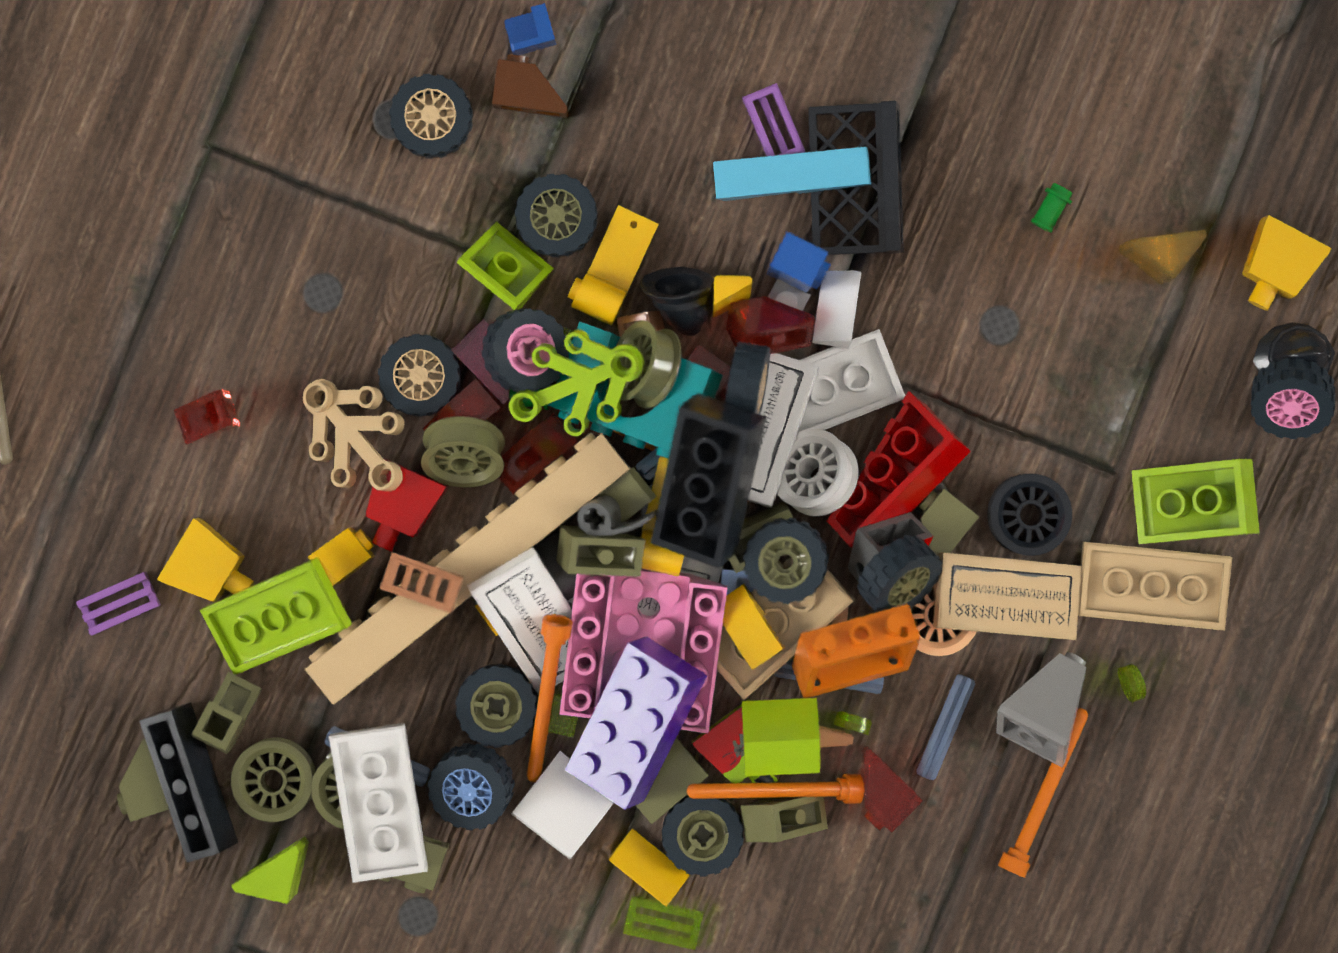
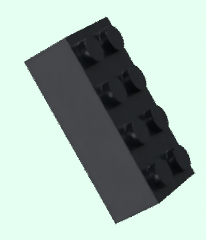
(708, 479)

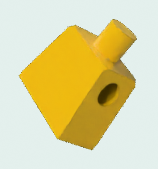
(1281, 261)
(205, 564)

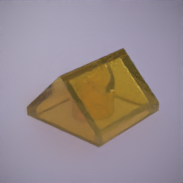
(1163, 255)

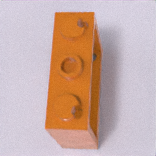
(855, 651)

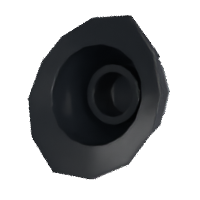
(680, 296)
(1294, 342)

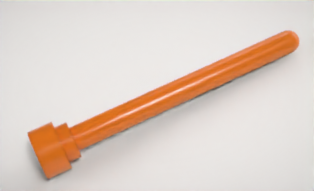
(556, 631)
(848, 788)
(1017, 858)

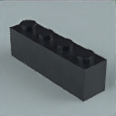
(188, 782)

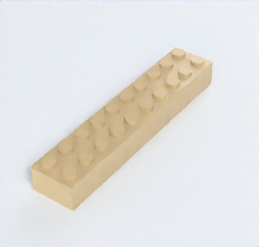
(508, 534)

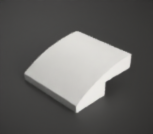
(562, 807)

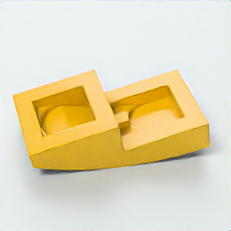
(749, 628)

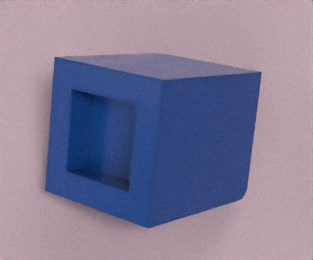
(530, 31)

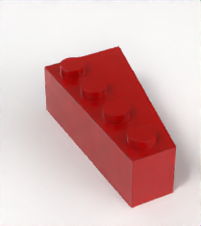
(902, 470)

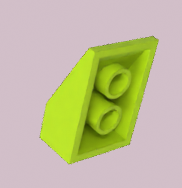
(1195, 501)

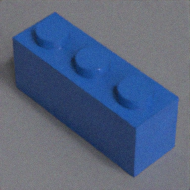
(799, 263)

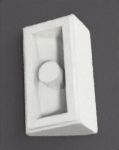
(837, 308)

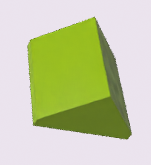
(505, 266)
(781, 736)
(276, 877)

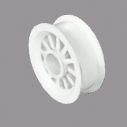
(833, 459)

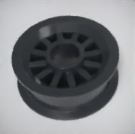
(1056, 533)

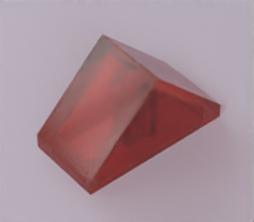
(207, 416)

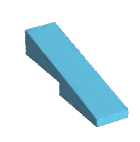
(791, 173)

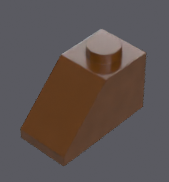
(525, 89)

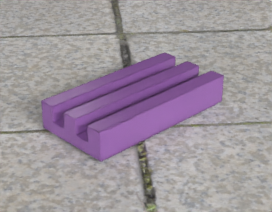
(761, 96)
(89, 616)

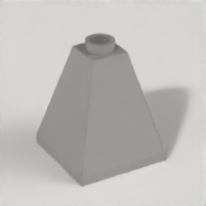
(1045, 709)

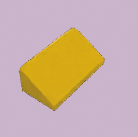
(728, 290)
(648, 867)

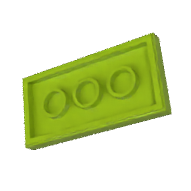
(276, 616)

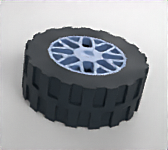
(471, 786)

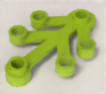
(581, 379)

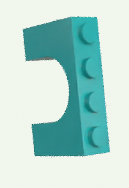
(658, 424)

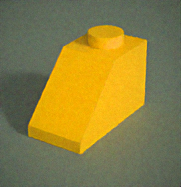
(344, 554)

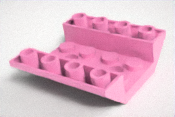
(609, 617)

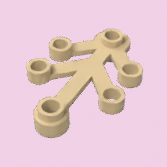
(348, 433)

